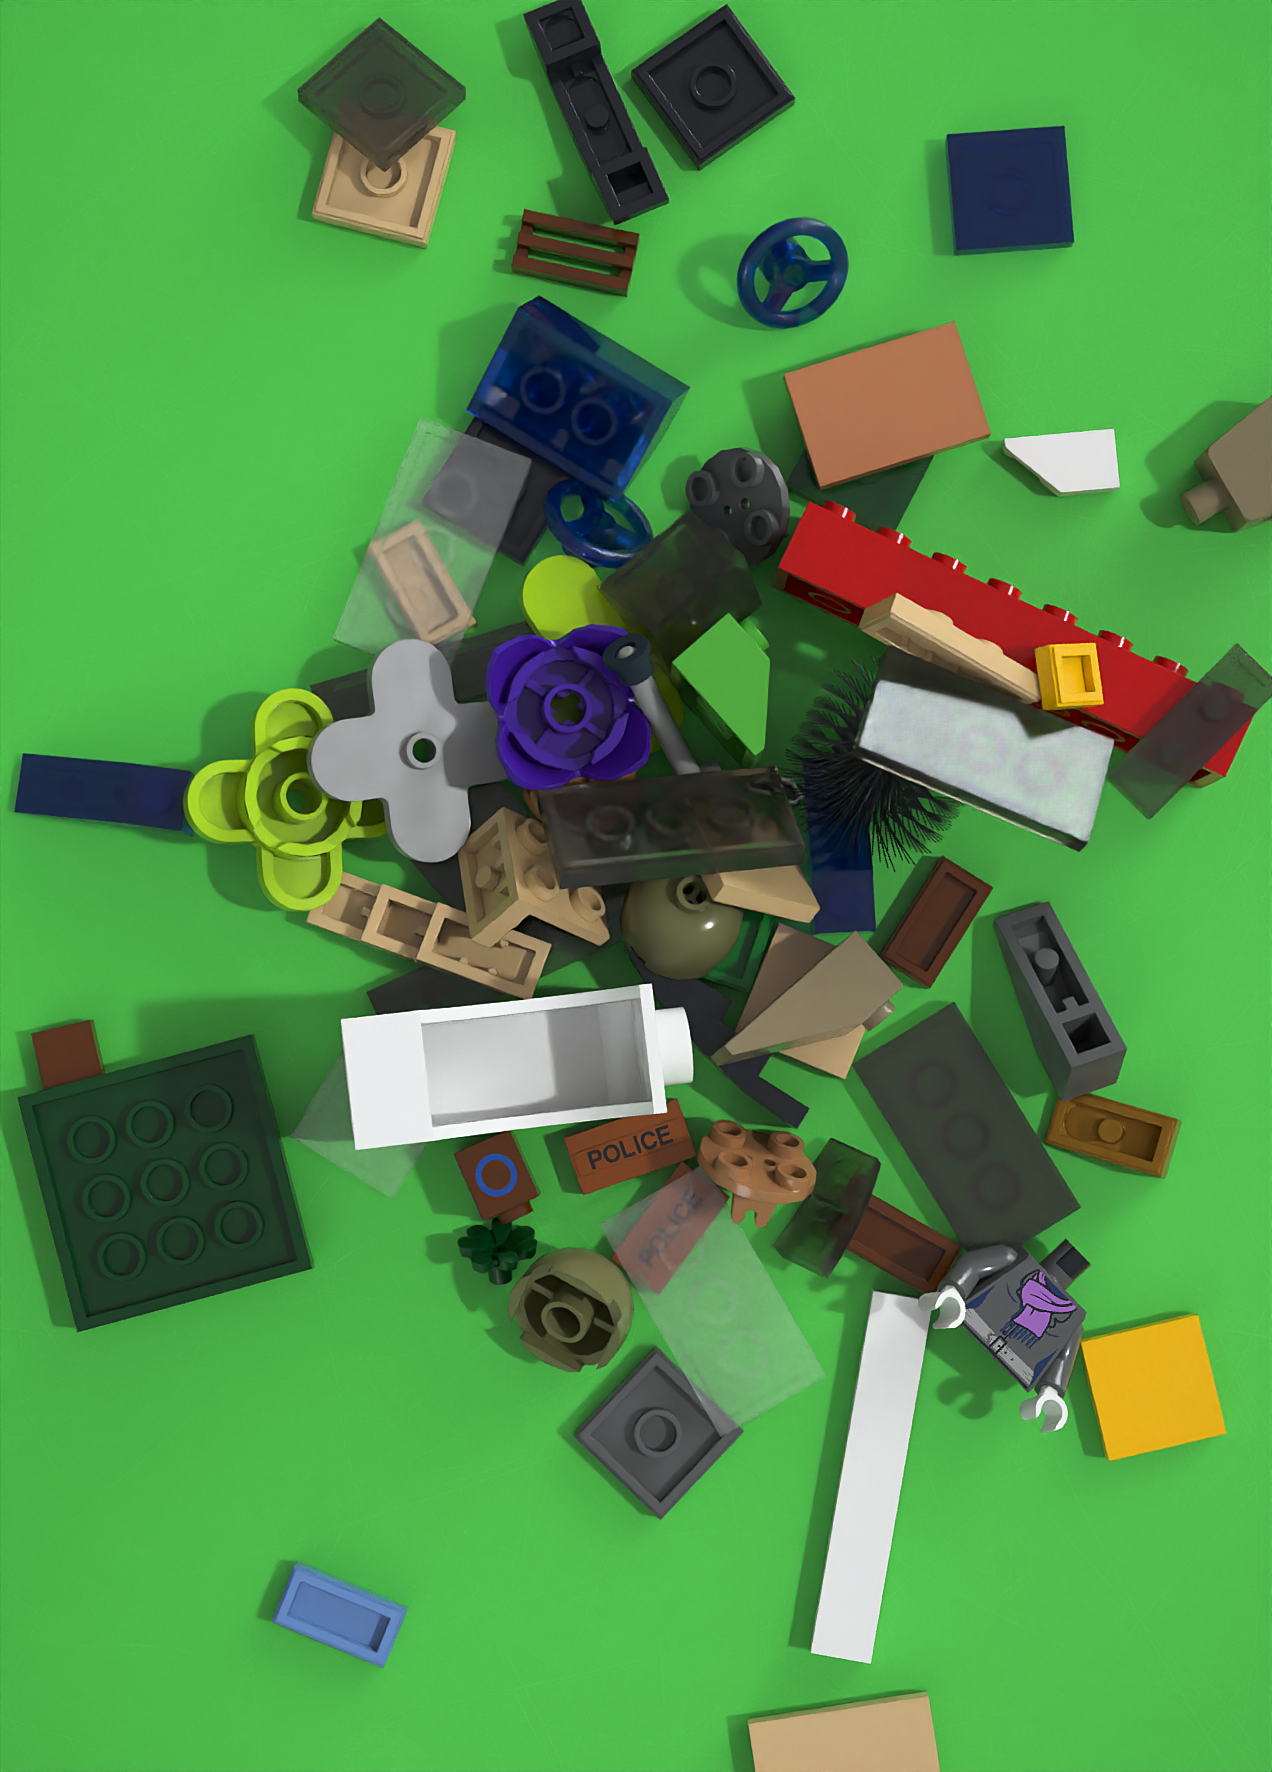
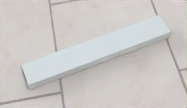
(870, 1477)

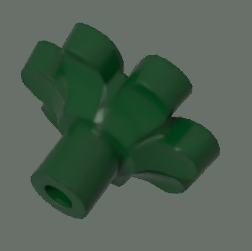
(497, 1249)

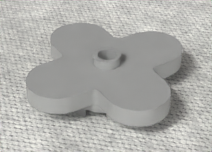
(374, 756)

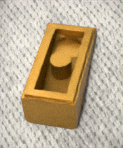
(1114, 1133)

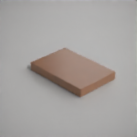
(886, 405)

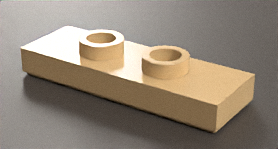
(935, 639)

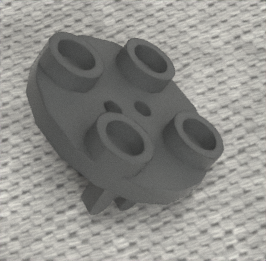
(730, 482)

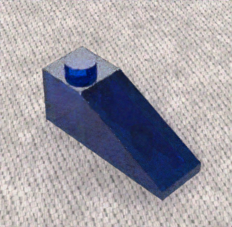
(104, 793)
(842, 893)

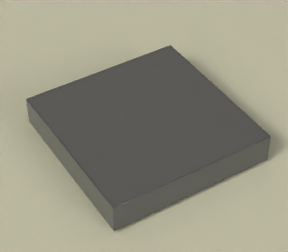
(654, 1433)

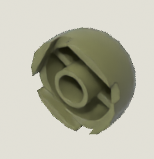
(678, 926)
(573, 1308)

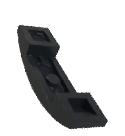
(594, 110)

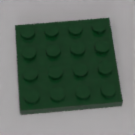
(165, 1183)

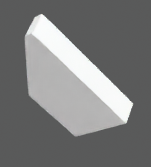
(1069, 461)

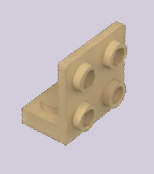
(512, 875)

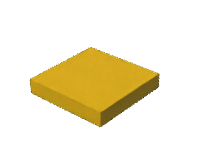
(1152, 1387)

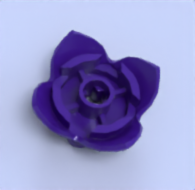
(536, 750)

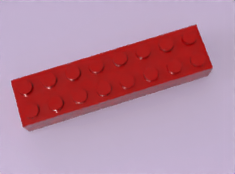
(850, 567)

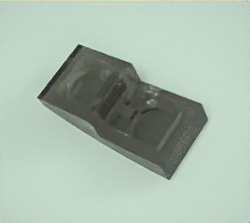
(832, 1211)

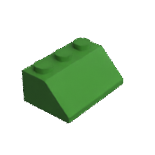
(727, 686)

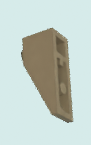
(825, 1003)

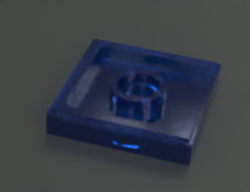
(1009, 190)

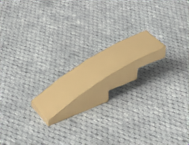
(431, 936)

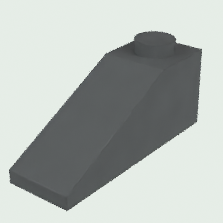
(1059, 1003)

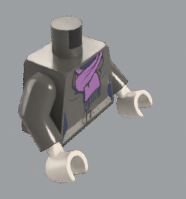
(1019, 1317)

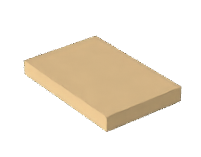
(849, 1737)

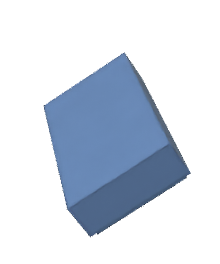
(339, 1614)

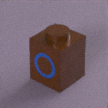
(499, 1177)

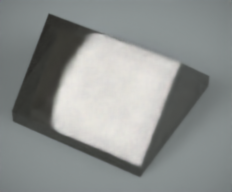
(681, 587)

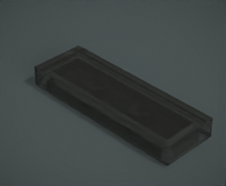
(1191, 731)

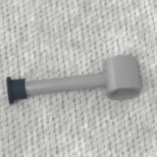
(634, 668)

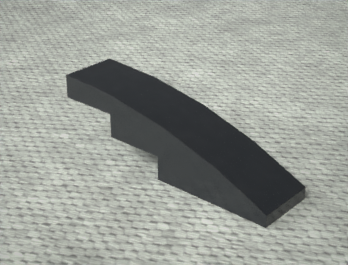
(704, 1013)

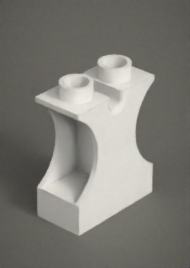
(512, 1065)

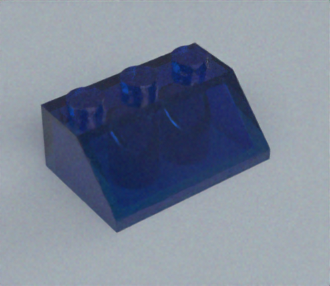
(577, 397)

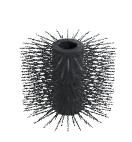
(861, 789)

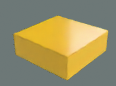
(1069, 676)

